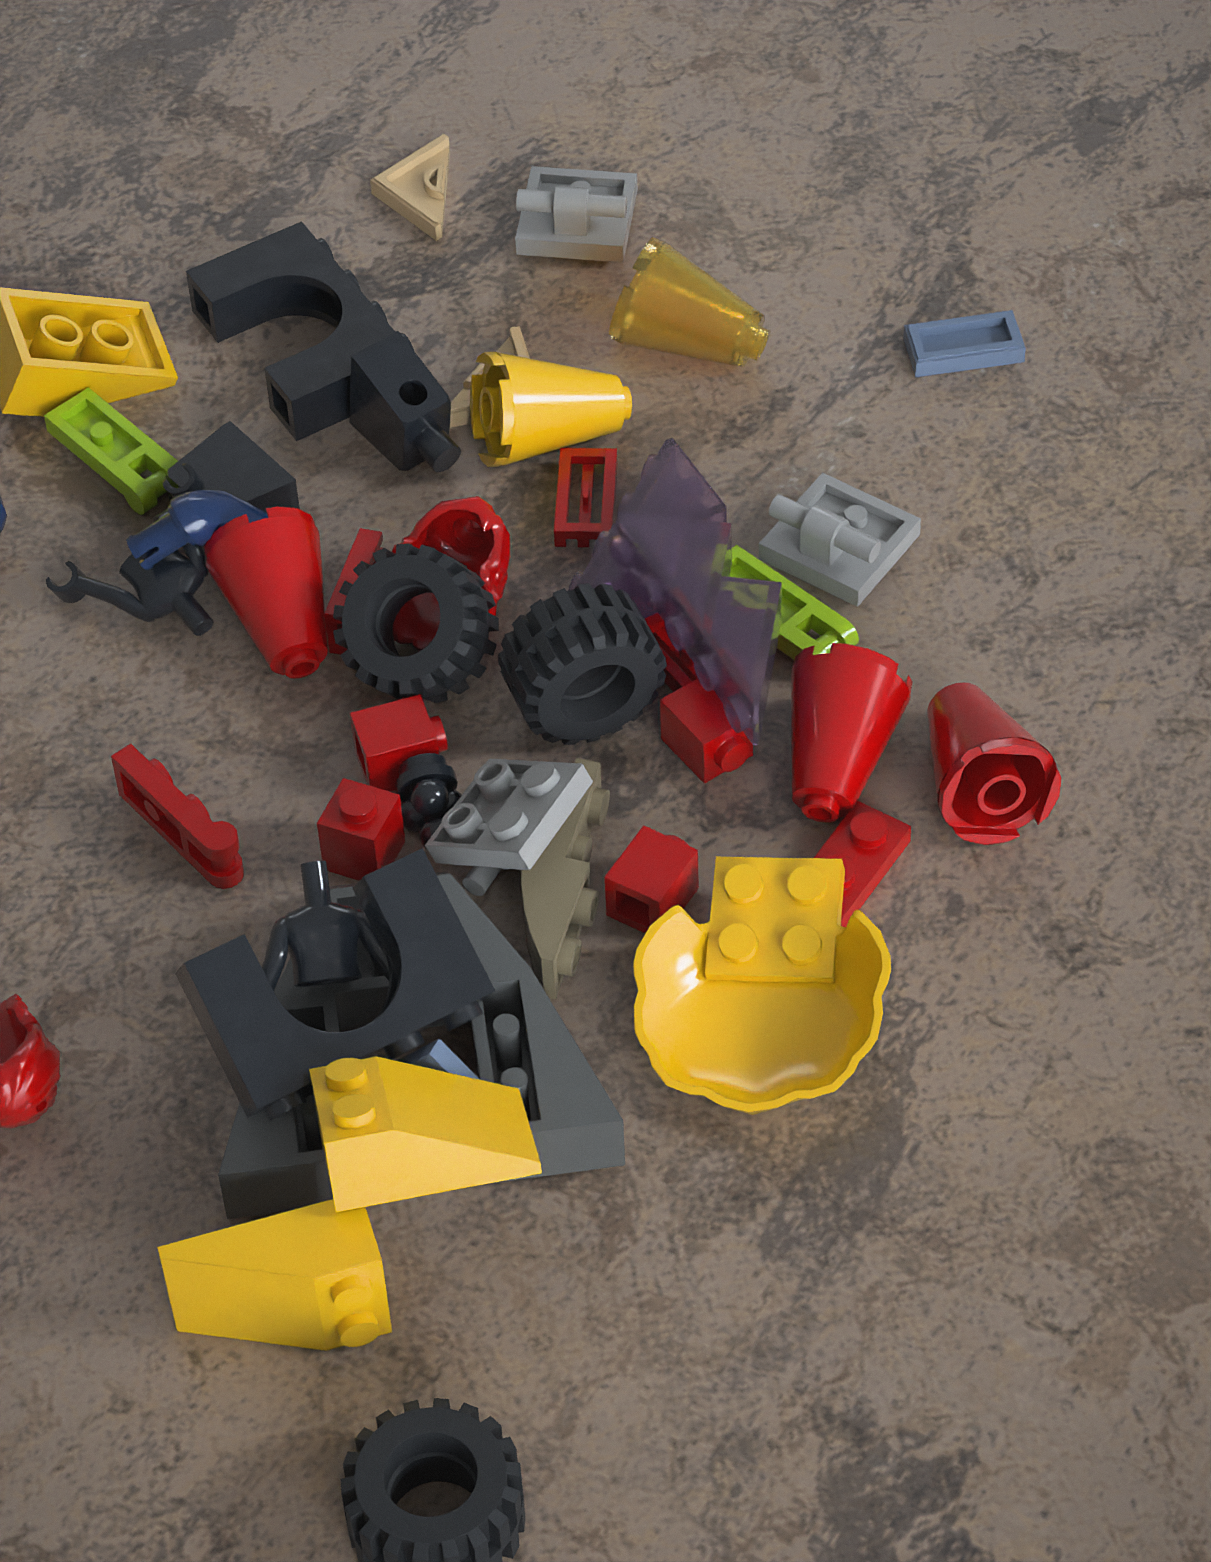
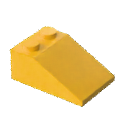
(74, 342)
(416, 1131)
(282, 1280)

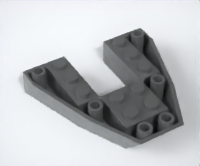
(515, 1044)

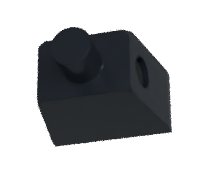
(401, 406)
(239, 467)

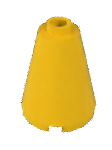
(541, 406)

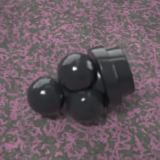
(426, 793)

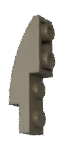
(559, 890)

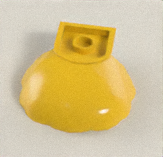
(765, 994)

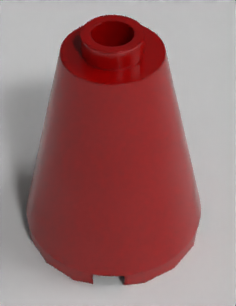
(274, 586)
(840, 724)
(987, 767)

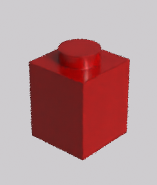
(700, 733)
(392, 734)
(360, 829)
(651, 878)

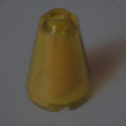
(685, 311)

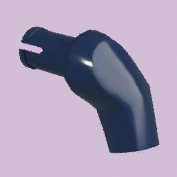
(190, 520)

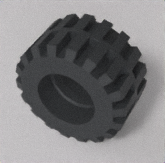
(380, 595)
(582, 664)
(428, 1448)

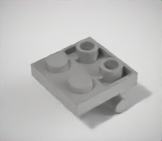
(575, 214)
(837, 538)
(507, 817)

